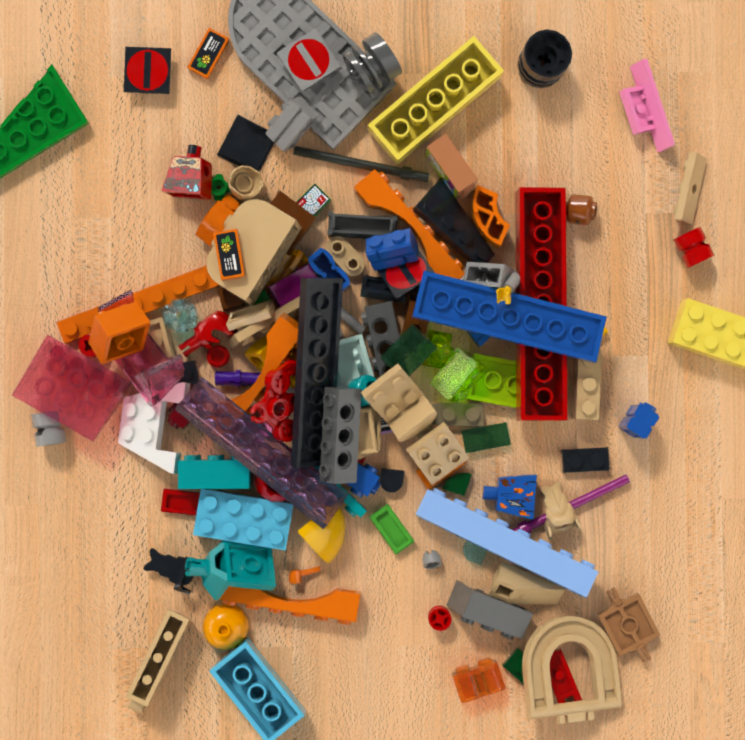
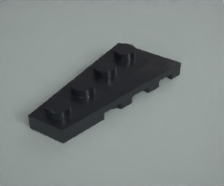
(450, 221)

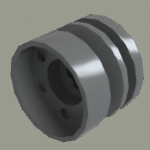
(375, 61)

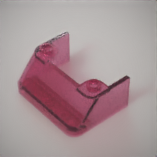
(148, 369)

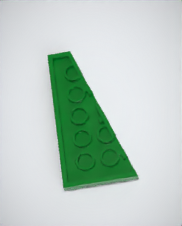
(39, 122)

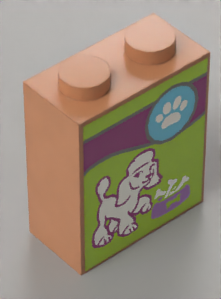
(451, 167)

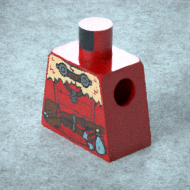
(189, 176)

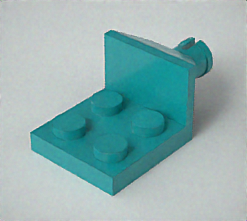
(234, 566)

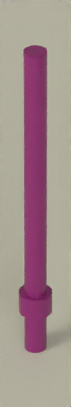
(580, 501)

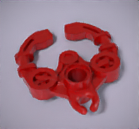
(277, 403)

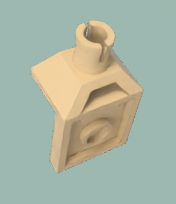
(401, 404)

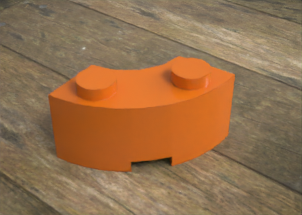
(487, 218)

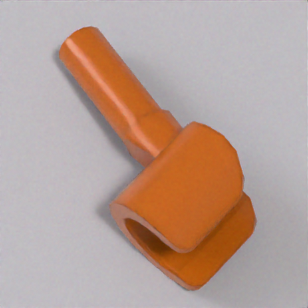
(295, 576)

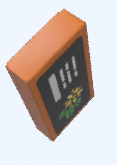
(208, 53)
(229, 254)

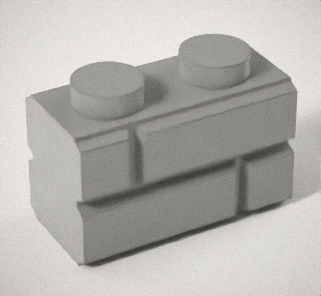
(291, 123)

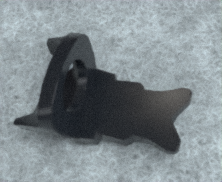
(171, 568)

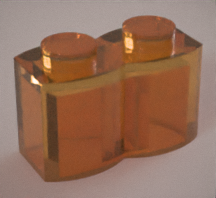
(478, 680)

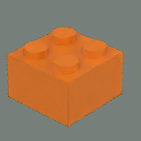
(119, 332)

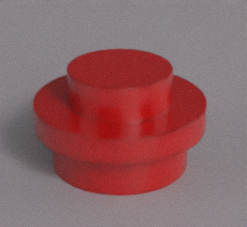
(218, 356)

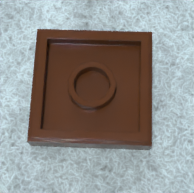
(297, 212)

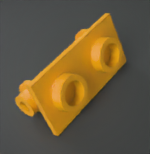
(288, 265)

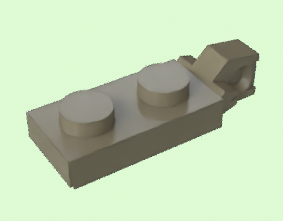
(459, 414)

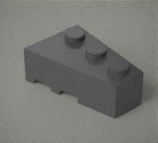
(490, 612)

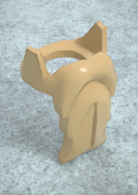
(558, 512)

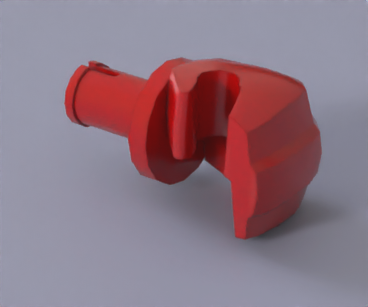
(203, 332)

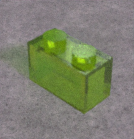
(458, 376)

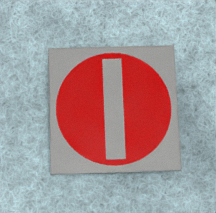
(308, 59)

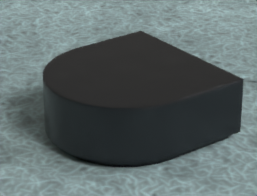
(391, 479)

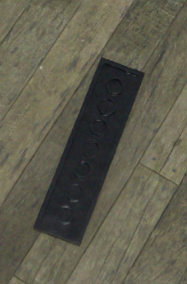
(315, 364)

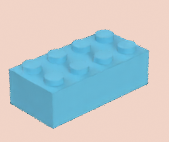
(243, 519)
(257, 690)

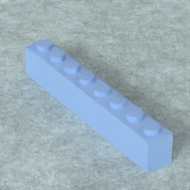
(506, 543)

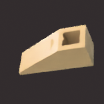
(523, 587)

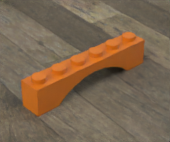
(380, 196)
(280, 342)
(338, 604)

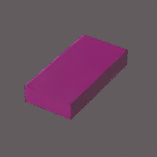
(288, 287)

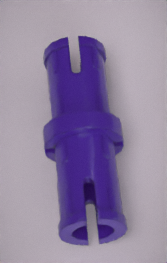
(236, 378)

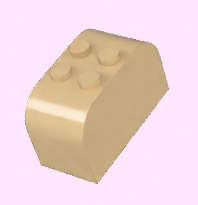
(264, 241)

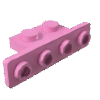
(645, 107)

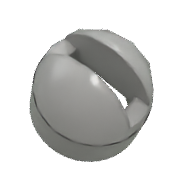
(431, 560)

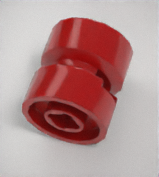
(693, 247)

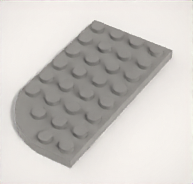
(267, 26)

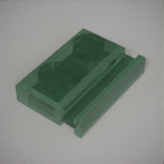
(409, 350)

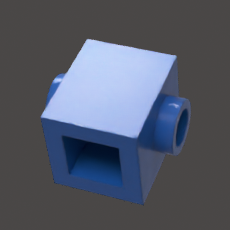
(366, 481)

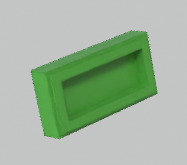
(391, 528)

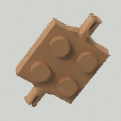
(628, 624)

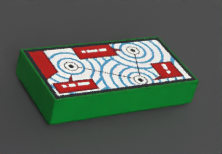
(314, 200)

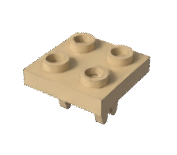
(437, 453)

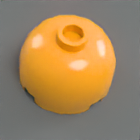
(225, 626)

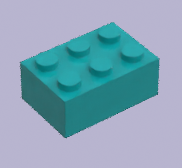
(213, 473)

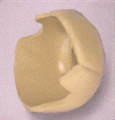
(245, 182)

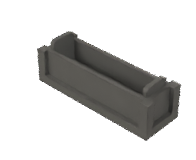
(360, 225)

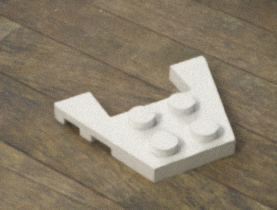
(143, 427)

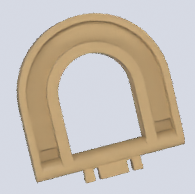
(537, 670)

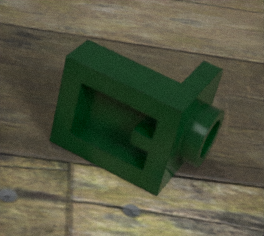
(514, 664)

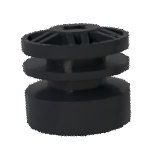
(551, 48)

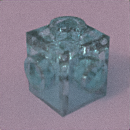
(187, 318)

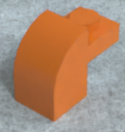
(215, 218)

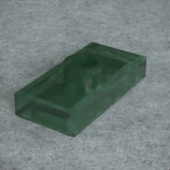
(485, 437)

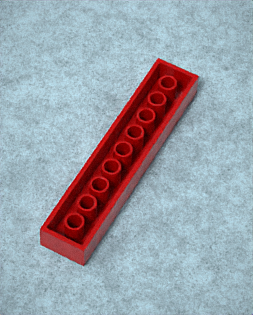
(542, 272)

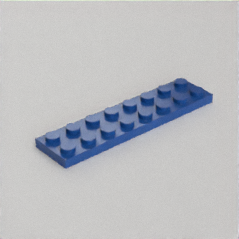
(522, 321)

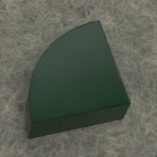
(458, 483)

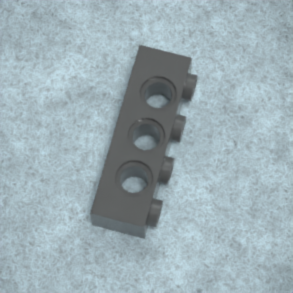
(373, 314)
(340, 435)

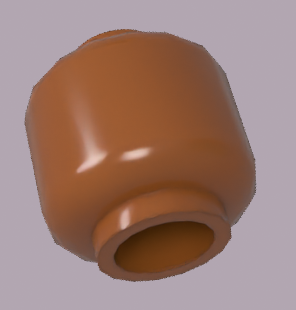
(581, 209)

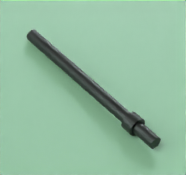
(404, 173)

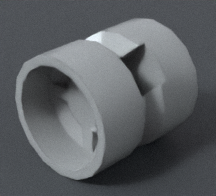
(48, 430)

